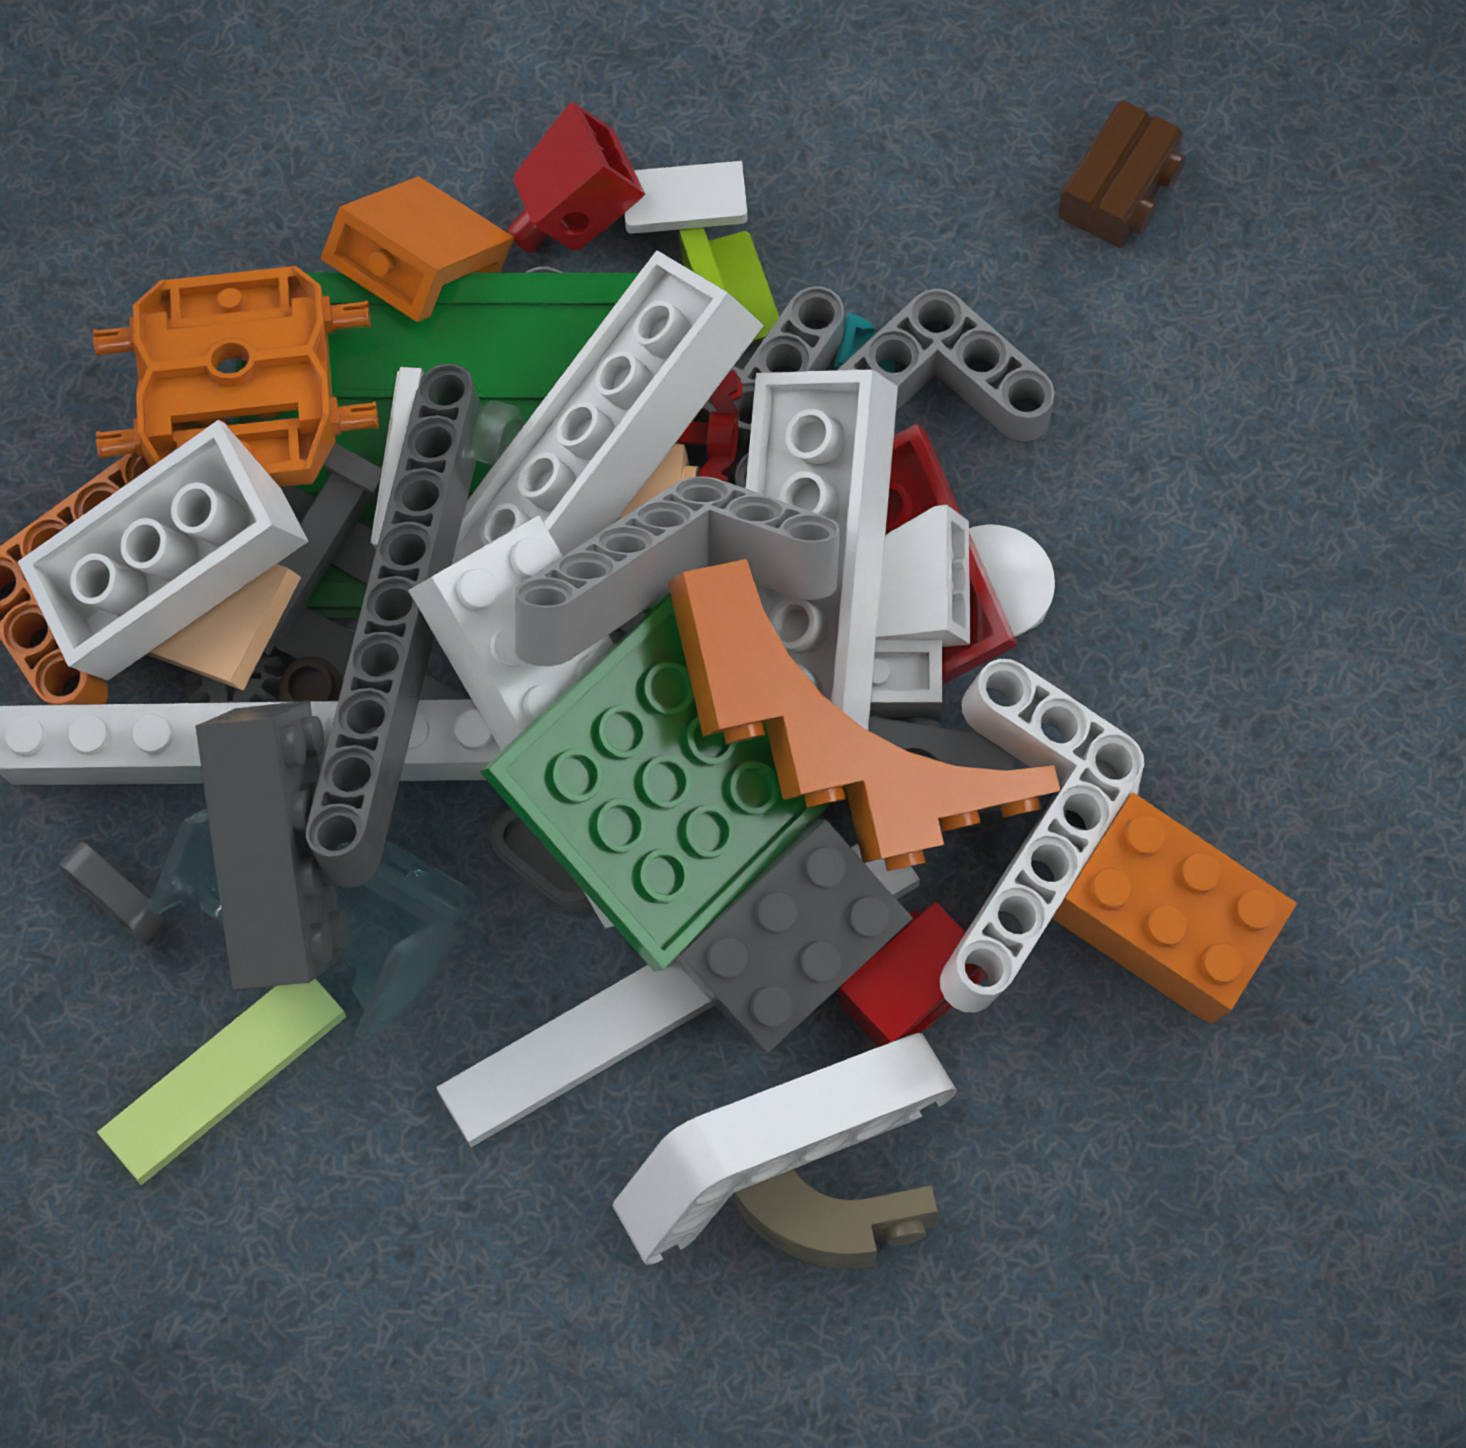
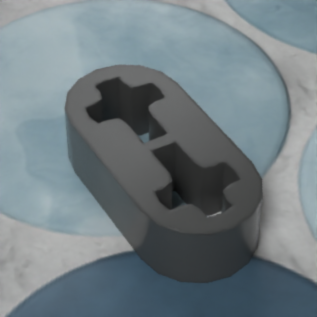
(111, 892)

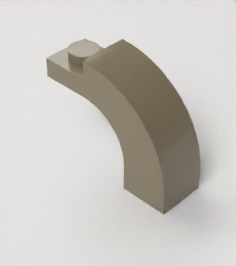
(833, 1229)

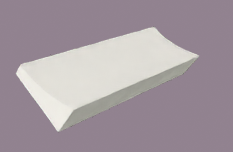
(613, 410)
(829, 450)

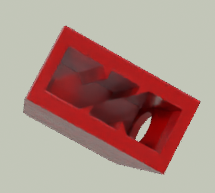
(573, 183)

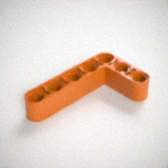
(20, 612)

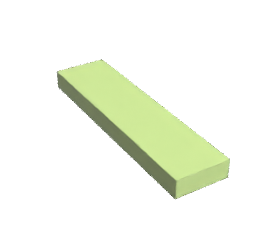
(220, 1076)

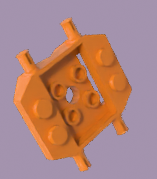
(273, 323)

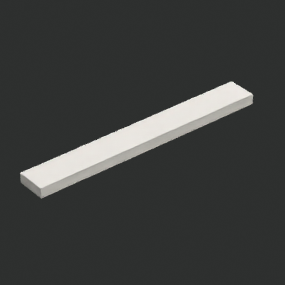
(589, 1040)

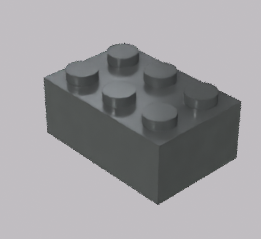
(793, 936)

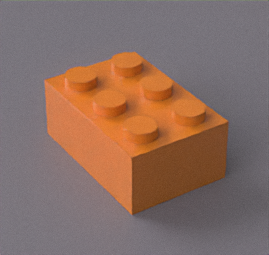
(1174, 910)

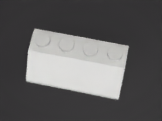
(161, 552)

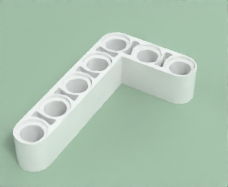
(1052, 838)
(773, 1133)

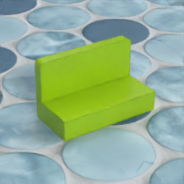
(734, 267)

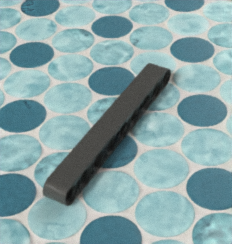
(430, 474)

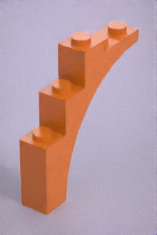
(749, 679)

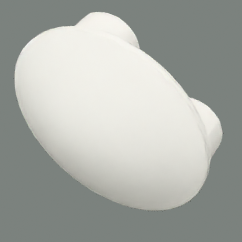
(1017, 573)

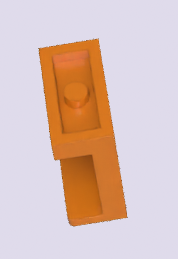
(412, 244)

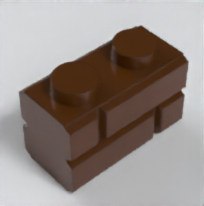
(1121, 175)

